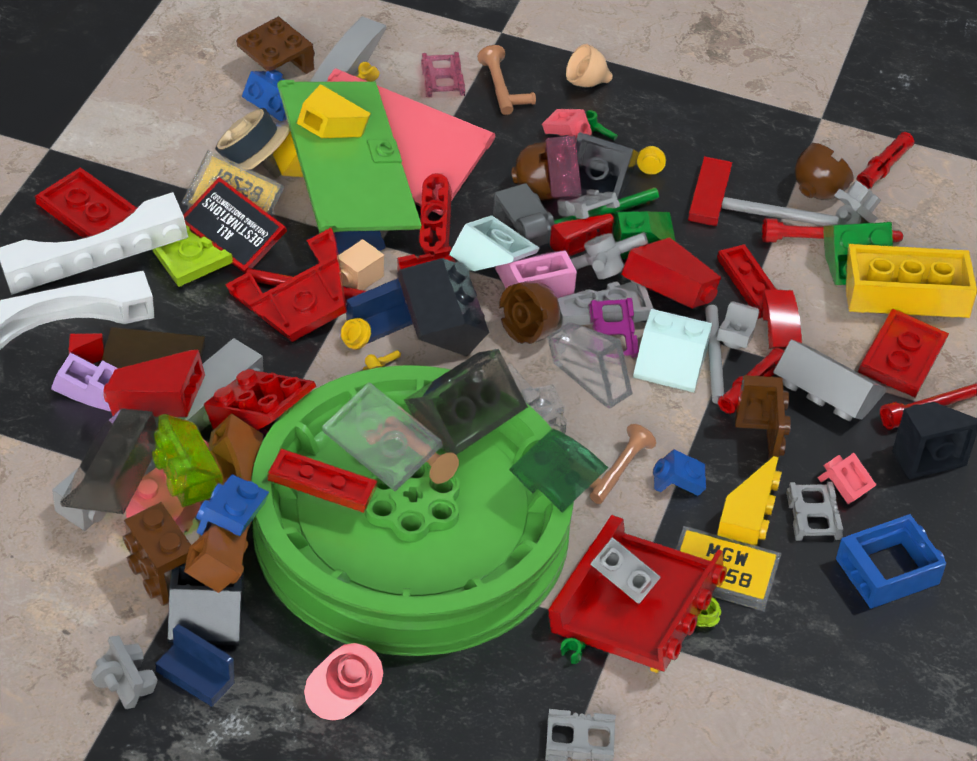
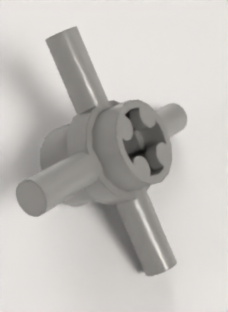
(605, 253)

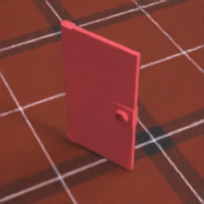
(429, 140)

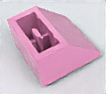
(551, 269)

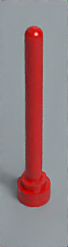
(774, 230)
(892, 412)

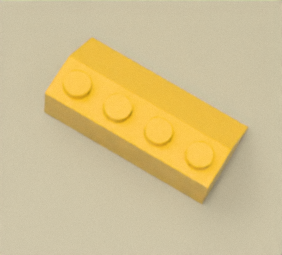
(910, 280)

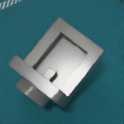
(738, 325)

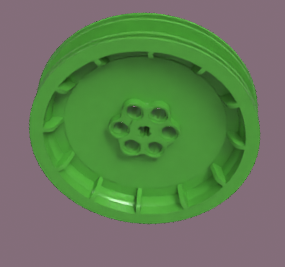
(422, 563)

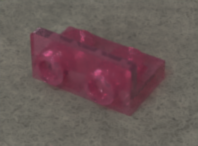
(563, 167)

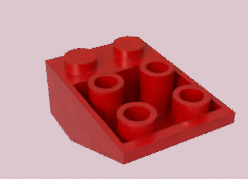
(256, 398)

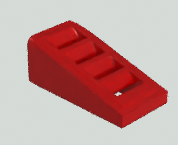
(572, 235)

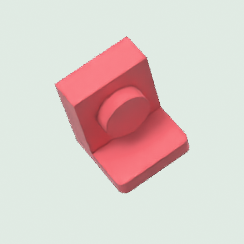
(567, 122)
(848, 477)

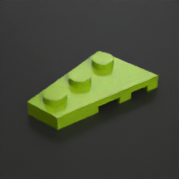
(191, 258)

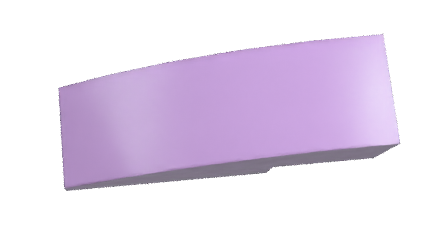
(83, 381)

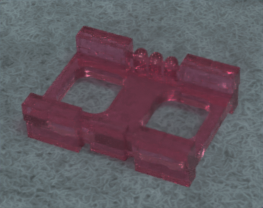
(431, 74)

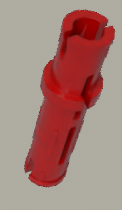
(880, 165)
(765, 368)

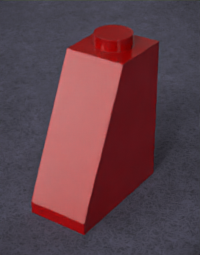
(672, 272)
(157, 385)

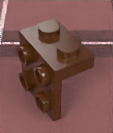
(277, 44)
(763, 406)
(155, 548)

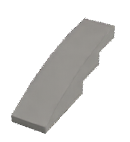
(352, 49)

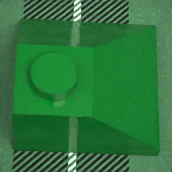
(654, 224)

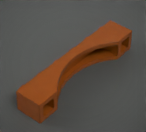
(219, 553)

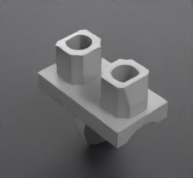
(858, 202)
(625, 570)
(120, 674)

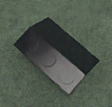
(444, 305)

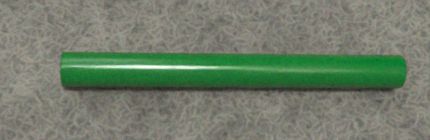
(625, 203)

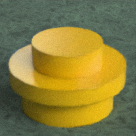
(651, 160)
(355, 333)

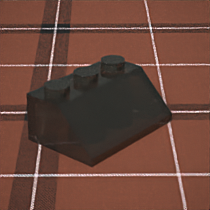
(468, 401)
(114, 463)

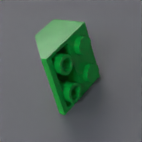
(840, 236)

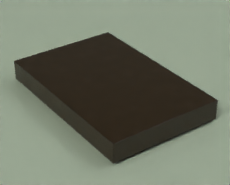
(134, 346)

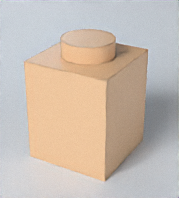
(361, 265)

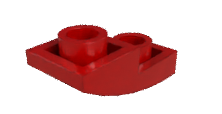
(782, 316)

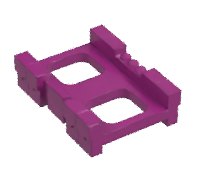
(624, 327)

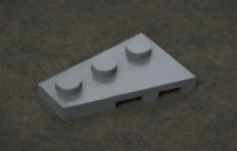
(575, 306)

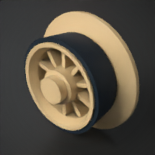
(253, 141)

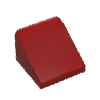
(87, 346)

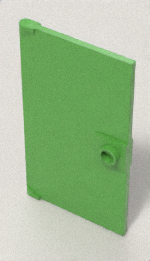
(352, 179)

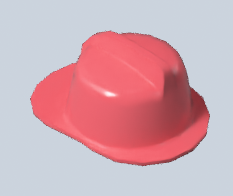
(343, 681)

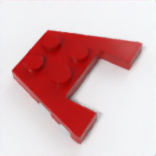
(305, 299)

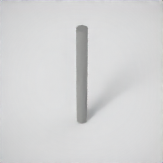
(780, 212)
(715, 358)

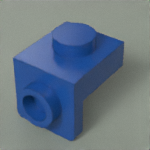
(681, 471)

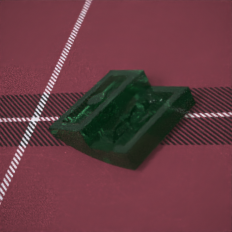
(558, 468)

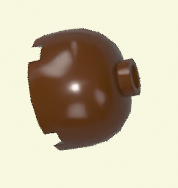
(533, 169)
(821, 174)
(529, 311)

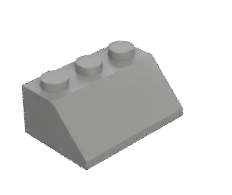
(828, 381)

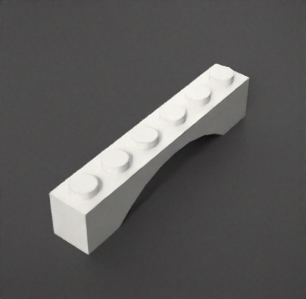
(37, 263)
(115, 299)

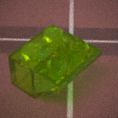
(185, 460)

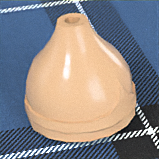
(587, 67)

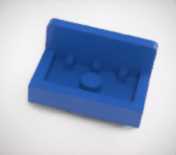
(263, 92)
(231, 506)

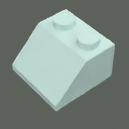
(490, 244)
(672, 350)

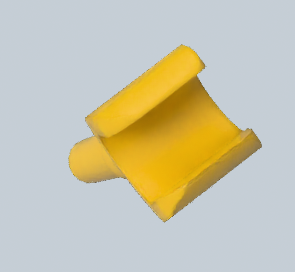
(368, 72)
(373, 362)

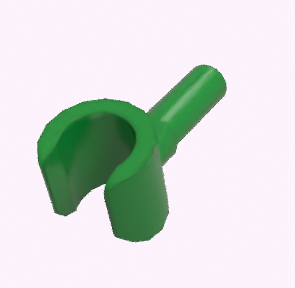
(595, 126)
(573, 644)

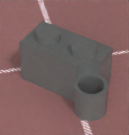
(523, 213)

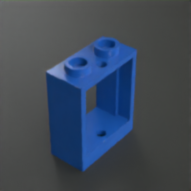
(867, 578)

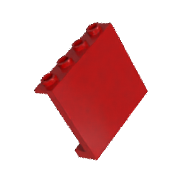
(645, 632)

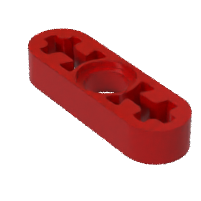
(429, 204)

